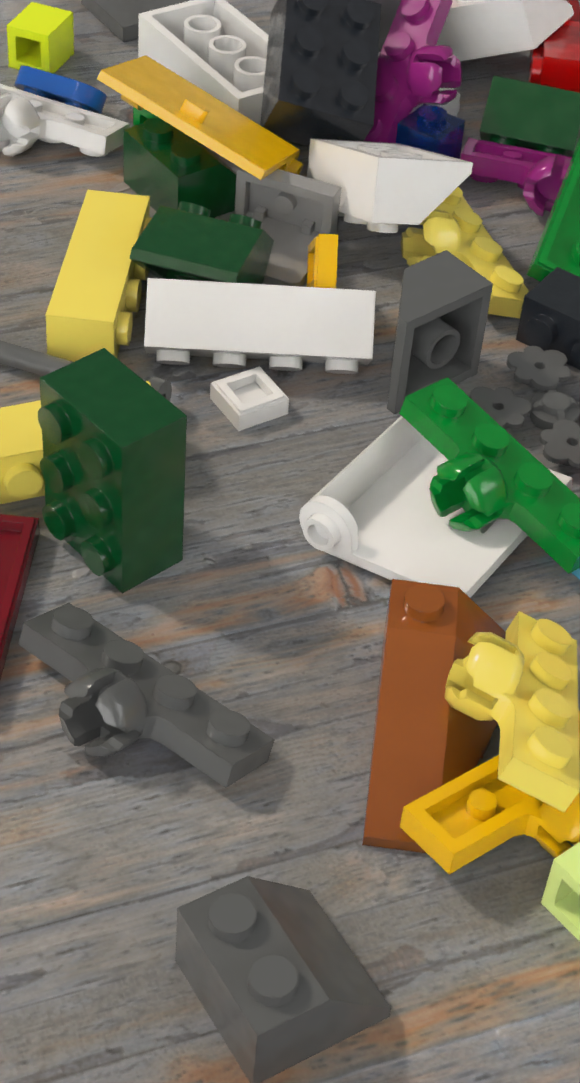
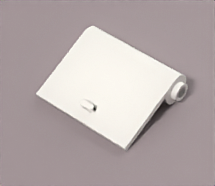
(385, 521)

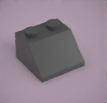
(437, 325)
(273, 974)

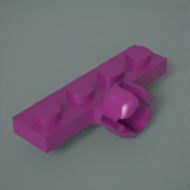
(413, 66)
(533, 170)

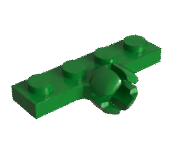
(492, 474)

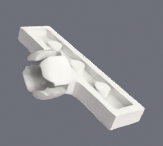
(34, 117)

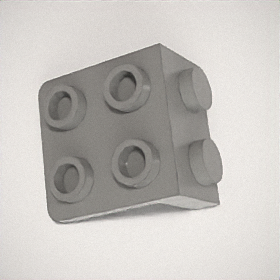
(292, 214)

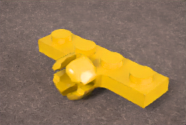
(483, 812)

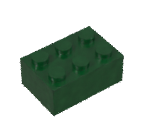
(113, 469)

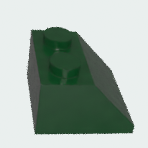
(531, 116)
(176, 169)
(201, 248)

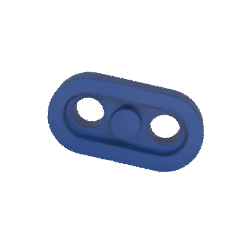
(60, 89)

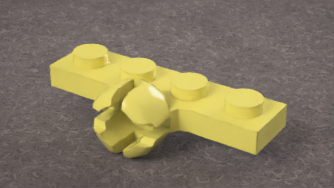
(461, 232)
(533, 695)

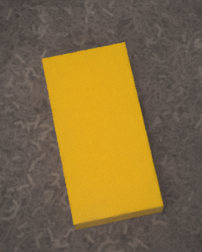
(322, 261)

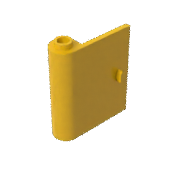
(201, 116)

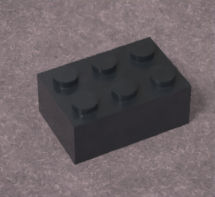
(321, 70)

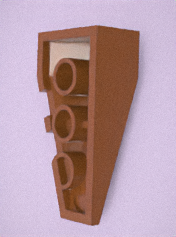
(416, 731)

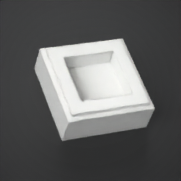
(249, 398)

